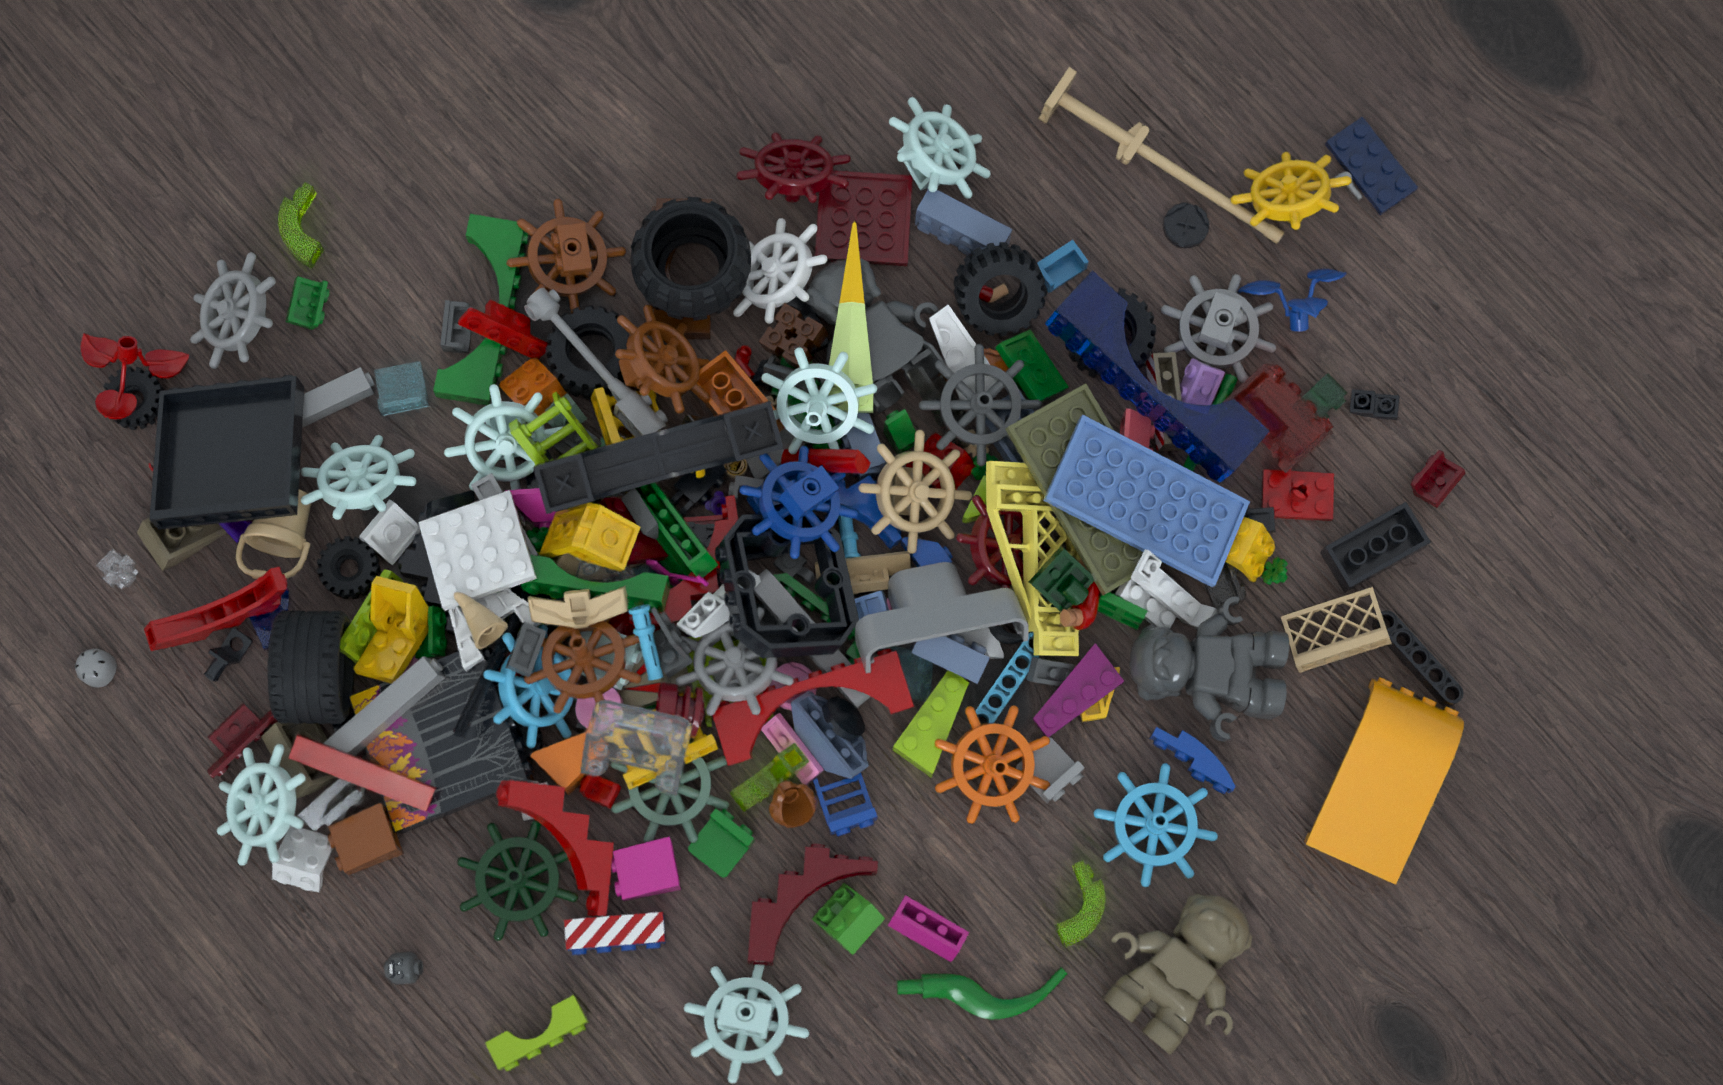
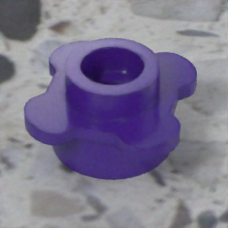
(712, 504)

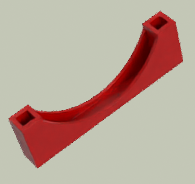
(740, 727)

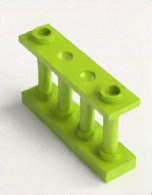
(537, 450)

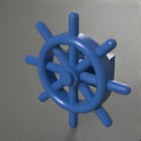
(799, 499)

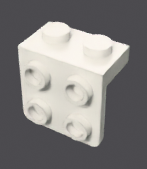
(302, 859)

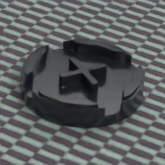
(1186, 225)
(844, 718)

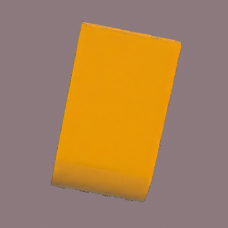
(1387, 781)

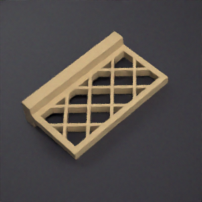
(1347, 646)

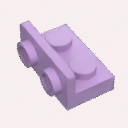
(1200, 383)

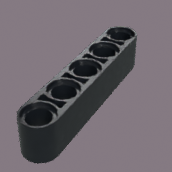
(1429, 662)

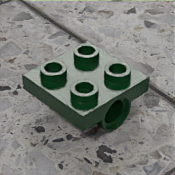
(1062, 580)

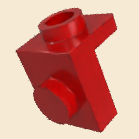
(599, 790)

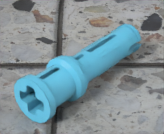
(848, 537)
(644, 630)

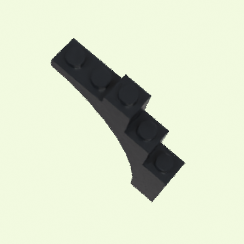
(417, 566)

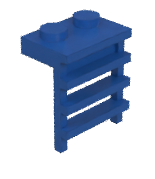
(842, 821)

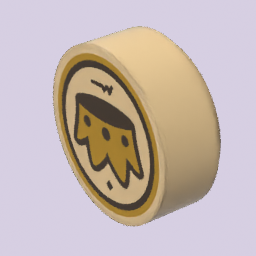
(736, 468)

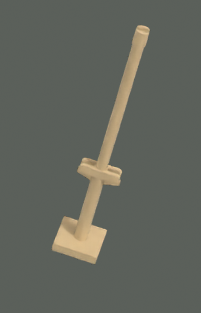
(1131, 143)

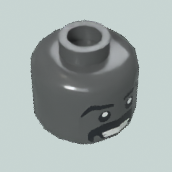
(403, 968)

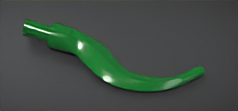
(974, 998)

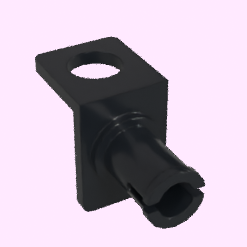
(226, 654)

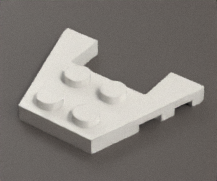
(500, 603)

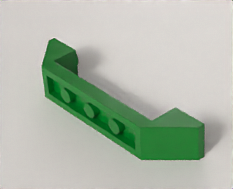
(813, 602)

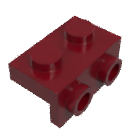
(1436, 479)

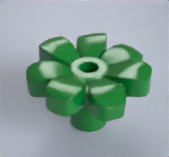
(979, 471)
(537, 537)
(1275, 572)

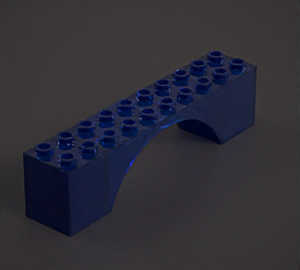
(1212, 435)

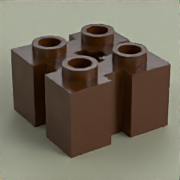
(790, 324)

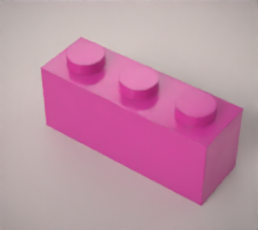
(928, 928)

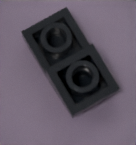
(1374, 405)

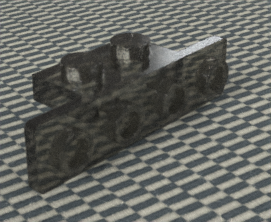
(932, 391)
(334, 801)

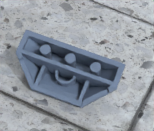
(830, 750)

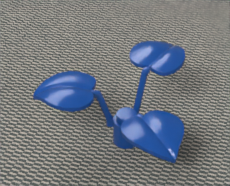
(1300, 307)

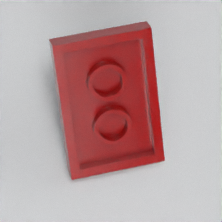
(1298, 494)

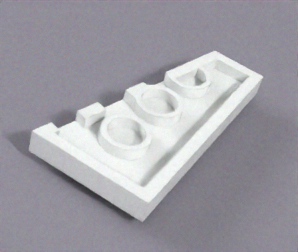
(956, 346)

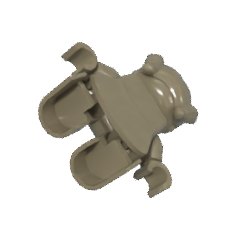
(1179, 971)

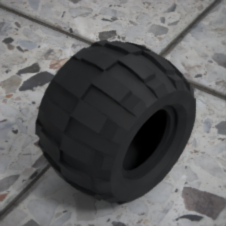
(682, 224)

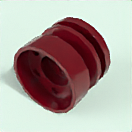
(682, 706)

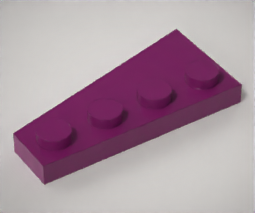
(1083, 687)

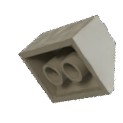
(286, 734)

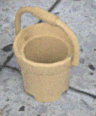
(277, 537)

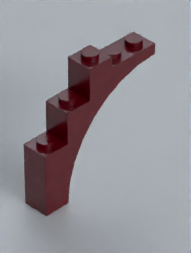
(793, 889)

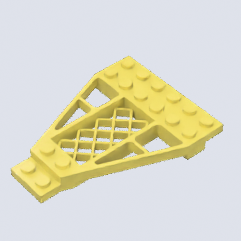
(1014, 489)

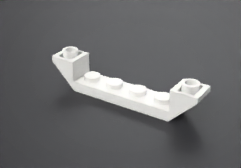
(1168, 592)

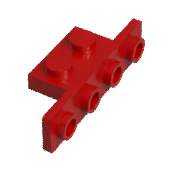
(505, 328)

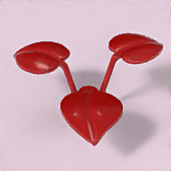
(101, 351)

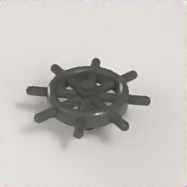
(978, 403)

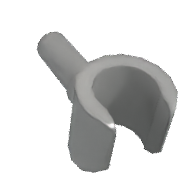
(1351, 186)

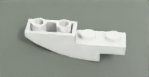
(708, 613)

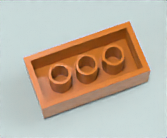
(729, 386)

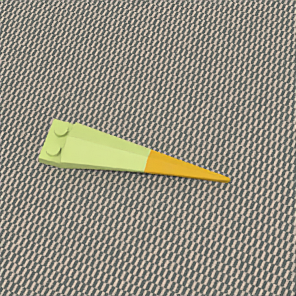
(852, 331)

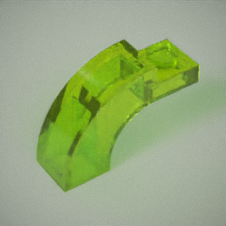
(764, 782)

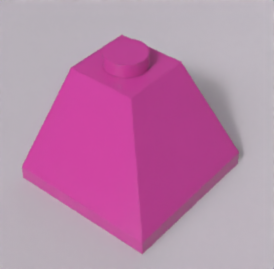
(531, 505)

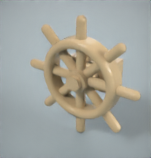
(907, 491)

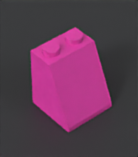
(646, 870)

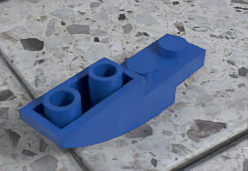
(1203, 762)

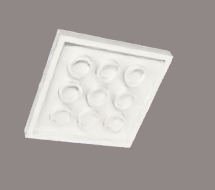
(477, 549)

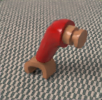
(1085, 613)

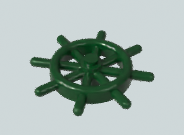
(516, 880)

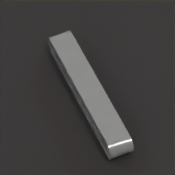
(782, 606)

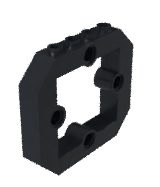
(783, 639)

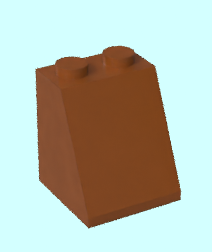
(364, 840)

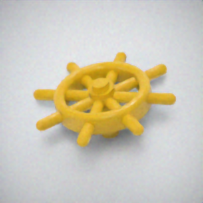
(1291, 194)

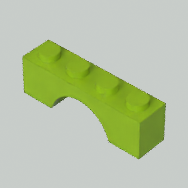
(566, 1019)

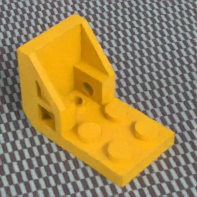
(591, 535)
(401, 627)

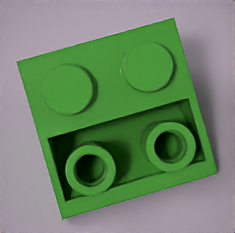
(848, 918)

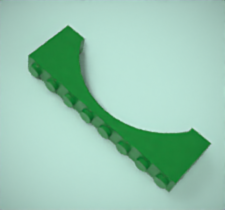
(473, 375)

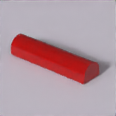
(832, 460)

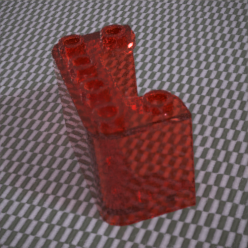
(1291, 419)

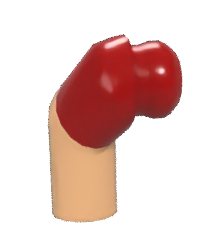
(991, 295)

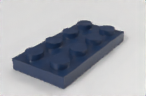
(1371, 165)

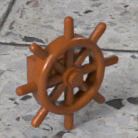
(570, 254)
(659, 365)

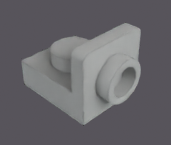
(741, 480)

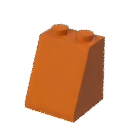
(563, 762)

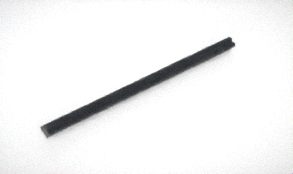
(483, 684)

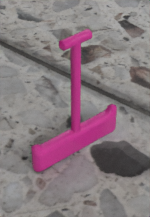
(673, 578)

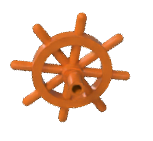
(992, 764)

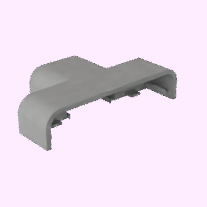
(934, 604)

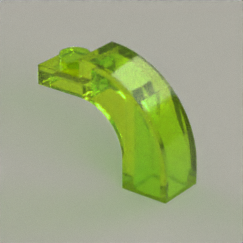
(289, 223)
(1092, 909)

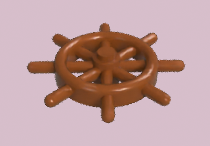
(583, 659)

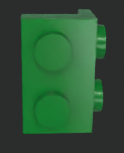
(307, 303)
(435, 641)

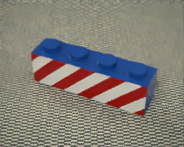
(615, 931)

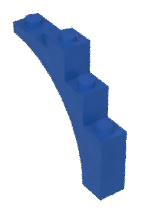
(851, 498)

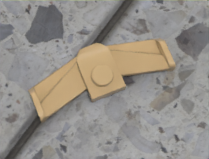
(578, 608)

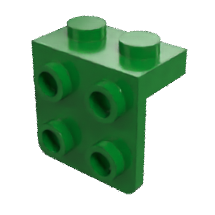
(722, 843)

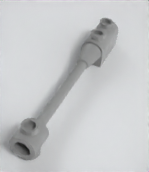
(631, 408)

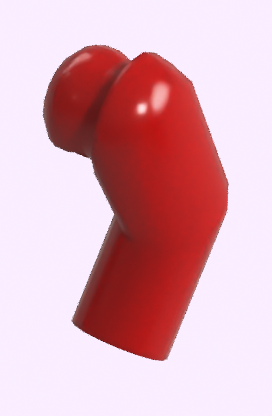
(742, 359)

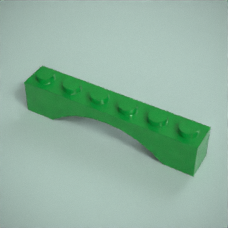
(641, 589)

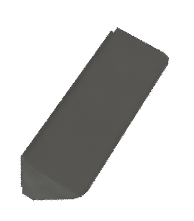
(641, 513)

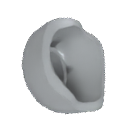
(90, 663)

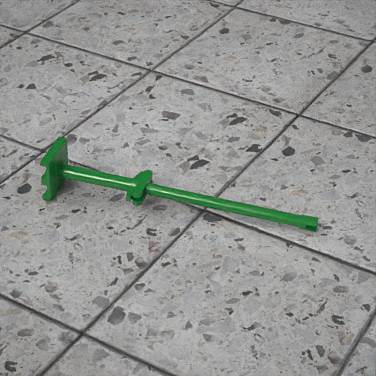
(1119, 608)

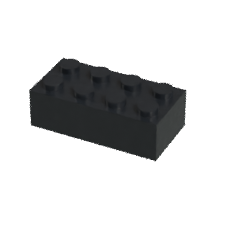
(1375, 547)

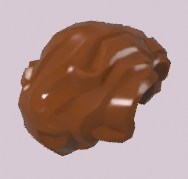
(792, 804)

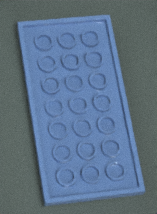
(1146, 500)

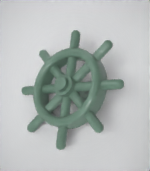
(683, 816)

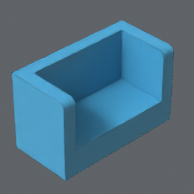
(1062, 265)

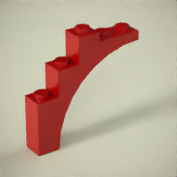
(230, 611)

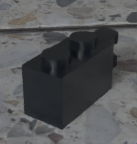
(698, 490)

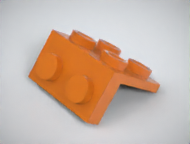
(530, 379)

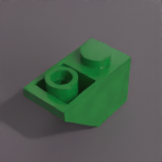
(899, 431)

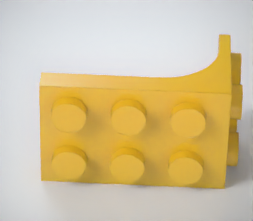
(1251, 549)

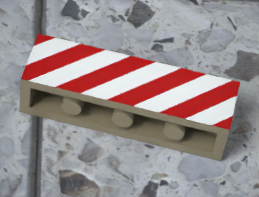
(1163, 374)

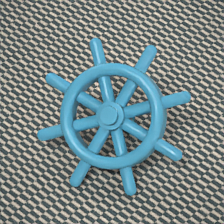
(516, 692)
(1155, 824)

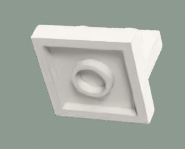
(390, 532)

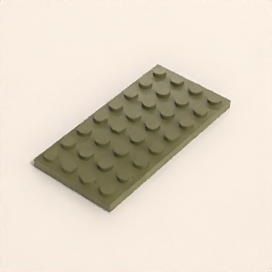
(1041, 443)

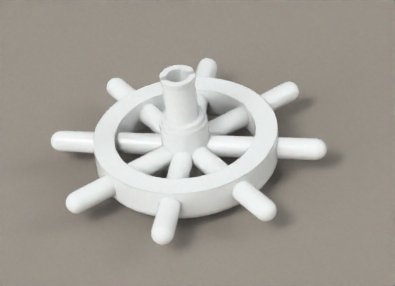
(777, 270)

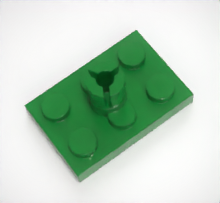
(1039, 375)

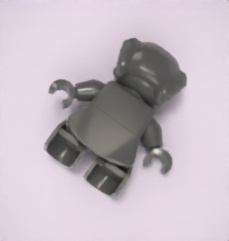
(890, 342)
(1212, 668)

